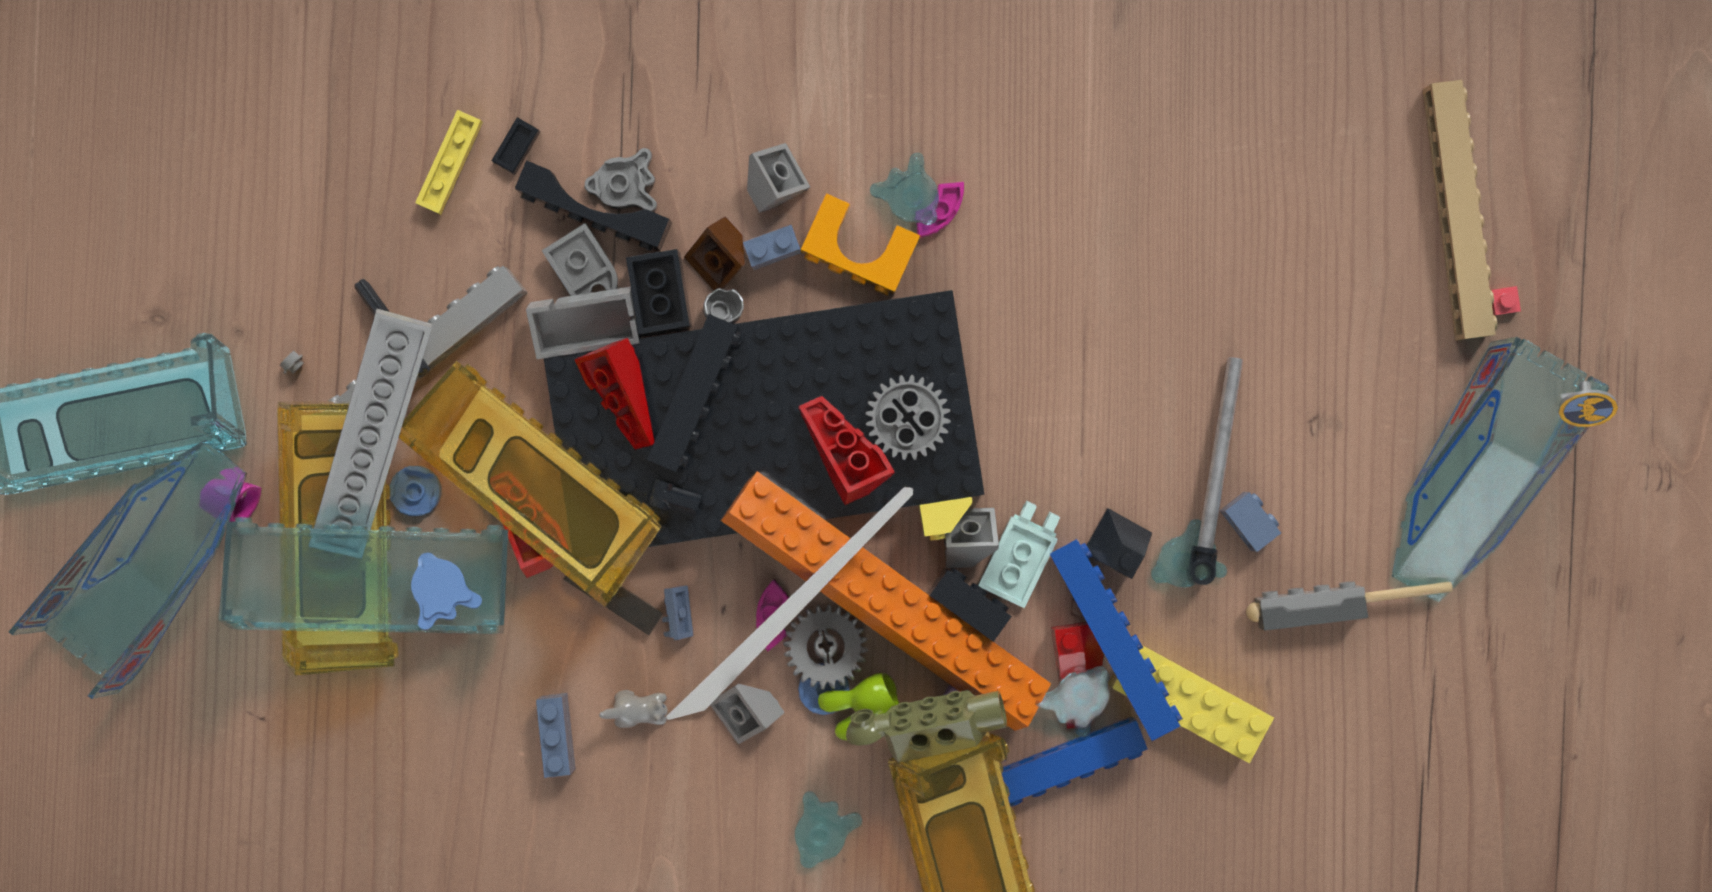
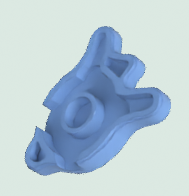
(438, 589)

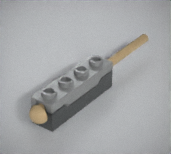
(1326, 604)

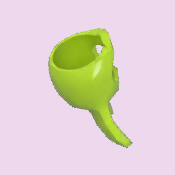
(873, 693)

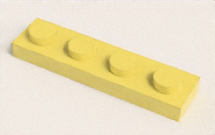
(449, 162)

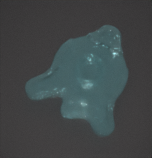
(910, 193)
(1175, 559)
(1080, 698)
(821, 830)

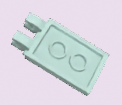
(1020, 556)

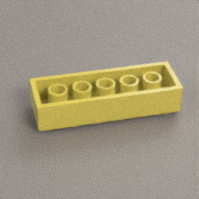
(1208, 708)

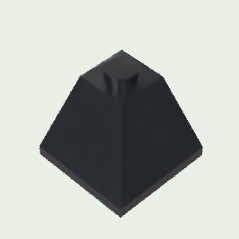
(1119, 543)

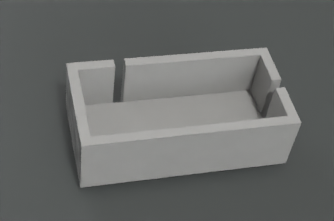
(582, 322)

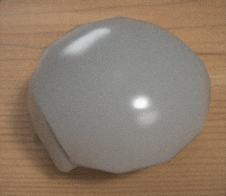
(724, 305)

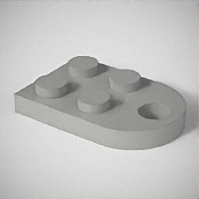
(581, 262)

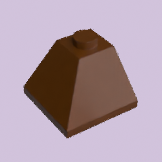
(718, 253)

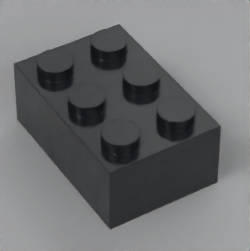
(659, 292)
(970, 603)

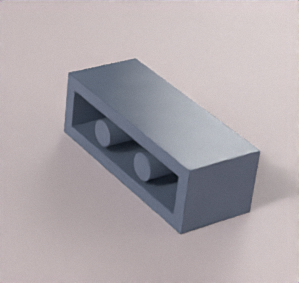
(555, 735)

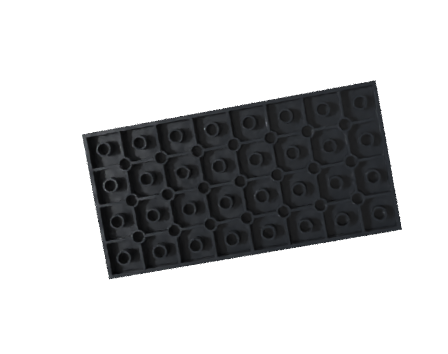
(757, 416)

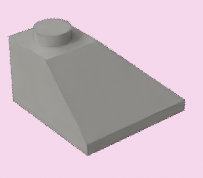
(774, 177)
(971, 538)
(746, 711)

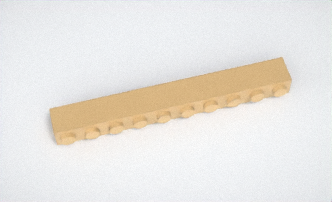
(1459, 210)

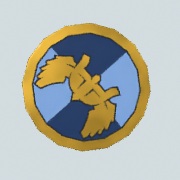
(1587, 406)

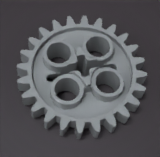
(926, 402)

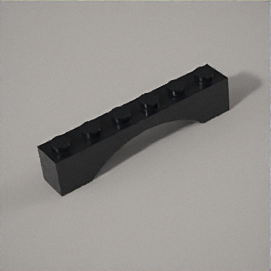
(642, 226)

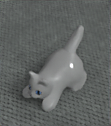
(631, 709)

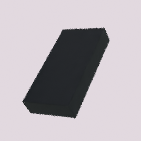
(516, 146)

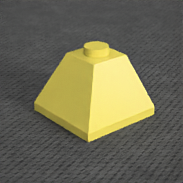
(942, 516)

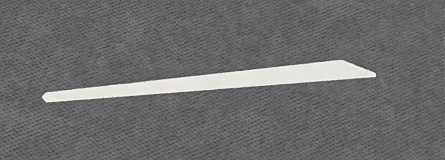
(737, 661)

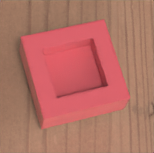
(1506, 301)

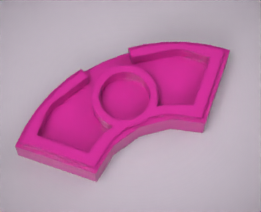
(949, 203)
(769, 602)

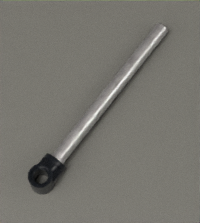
(1203, 553)

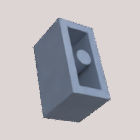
(772, 247)
(1251, 521)

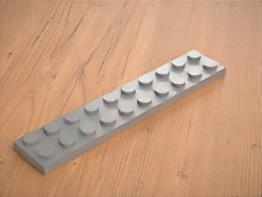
(373, 420)

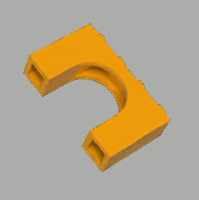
(822, 246)

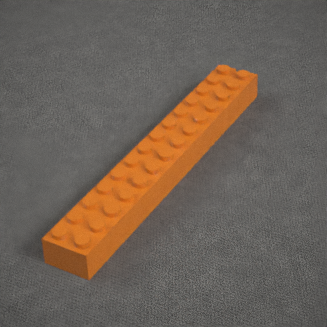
(885, 600)

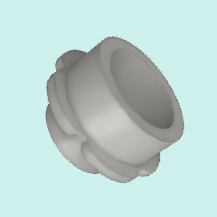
(292, 362)

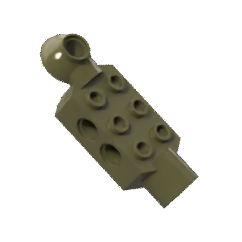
(930, 724)

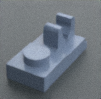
(678, 612)

